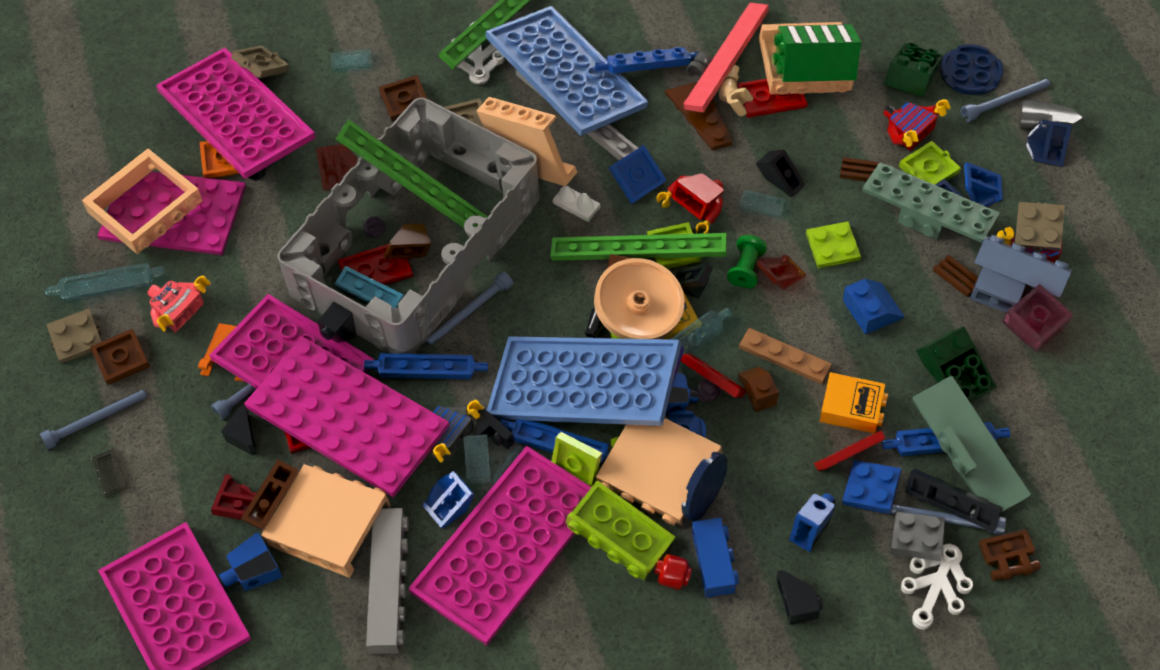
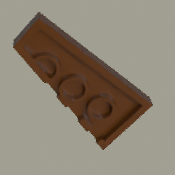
(707, 123)

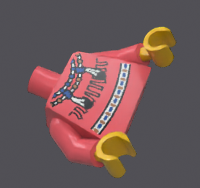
(176, 302)

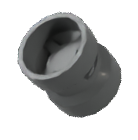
(699, 65)

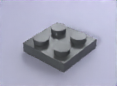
(918, 536)

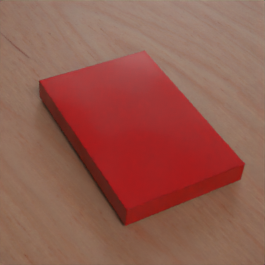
(767, 103)
(375, 266)

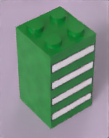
(816, 53)

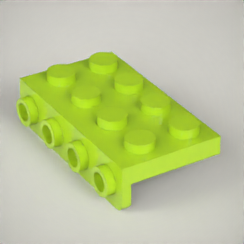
(619, 530)

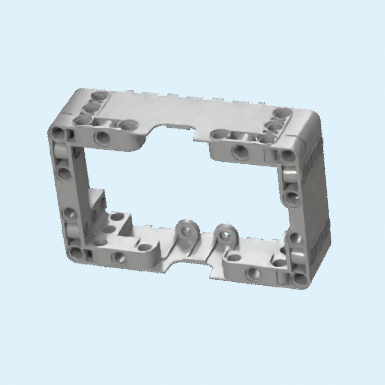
(415, 135)

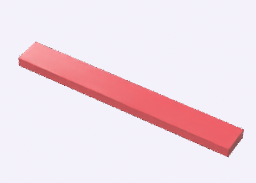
(726, 57)

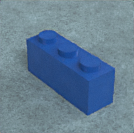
(714, 557)

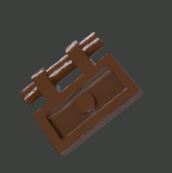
(1006, 548)

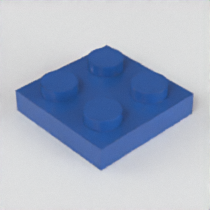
(637, 174)
(872, 486)

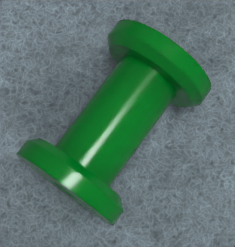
(743, 274)

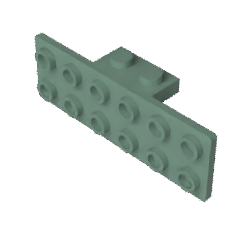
(929, 206)
(970, 444)

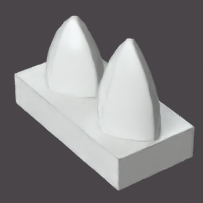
(576, 203)

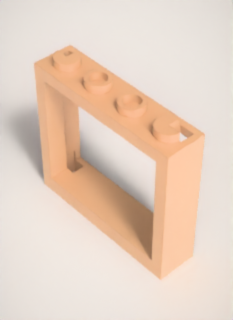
(123, 181)

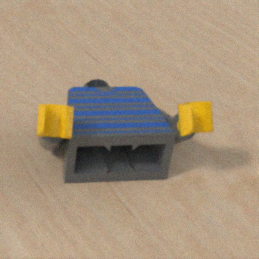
(460, 425)

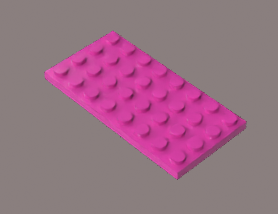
(235, 113)
(347, 416)
(502, 546)

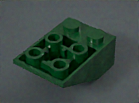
(913, 69)
(957, 357)

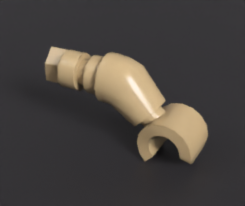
(732, 95)

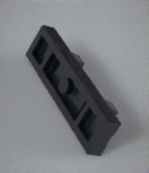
(954, 500)

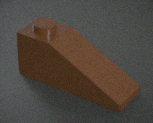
(270, 495)

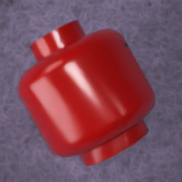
(673, 571)

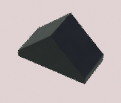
(239, 431)

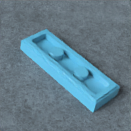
(366, 288)

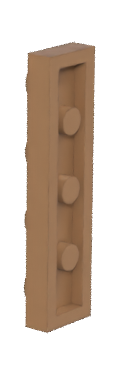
(785, 356)

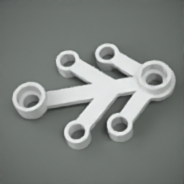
(478, 57)
(938, 582)

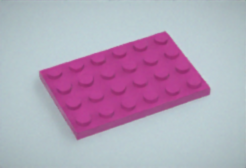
(201, 230)
(268, 336)
(174, 603)

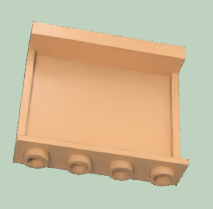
(774, 80)
(531, 131)
(655, 466)
(324, 519)

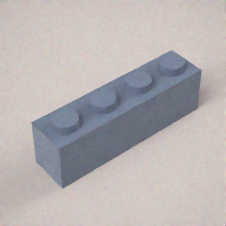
(1022, 265)

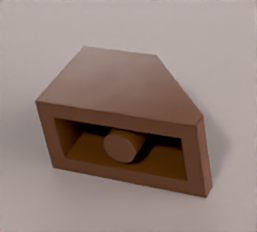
(409, 242)
(759, 388)

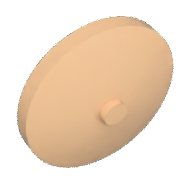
(639, 299)

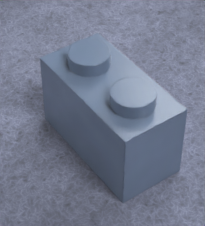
(997, 290)

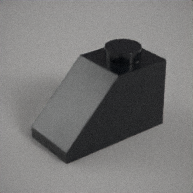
(780, 171)
(337, 324)
(798, 598)

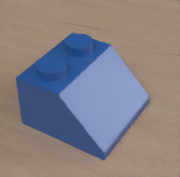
(871, 305)

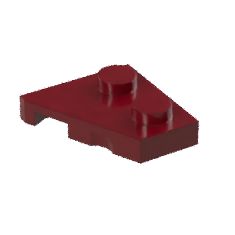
(232, 499)

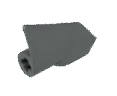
(1034, 112)

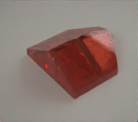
(334, 164)
(781, 271)

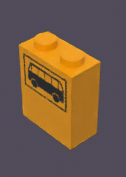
(853, 403)

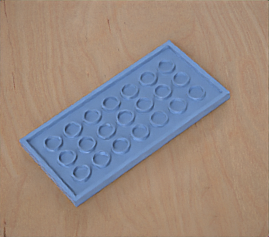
(564, 72)
(585, 380)

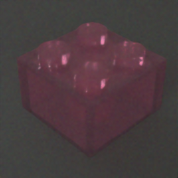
(1037, 318)

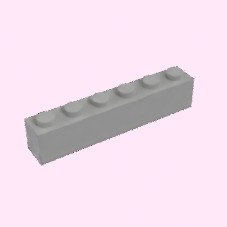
(386, 582)

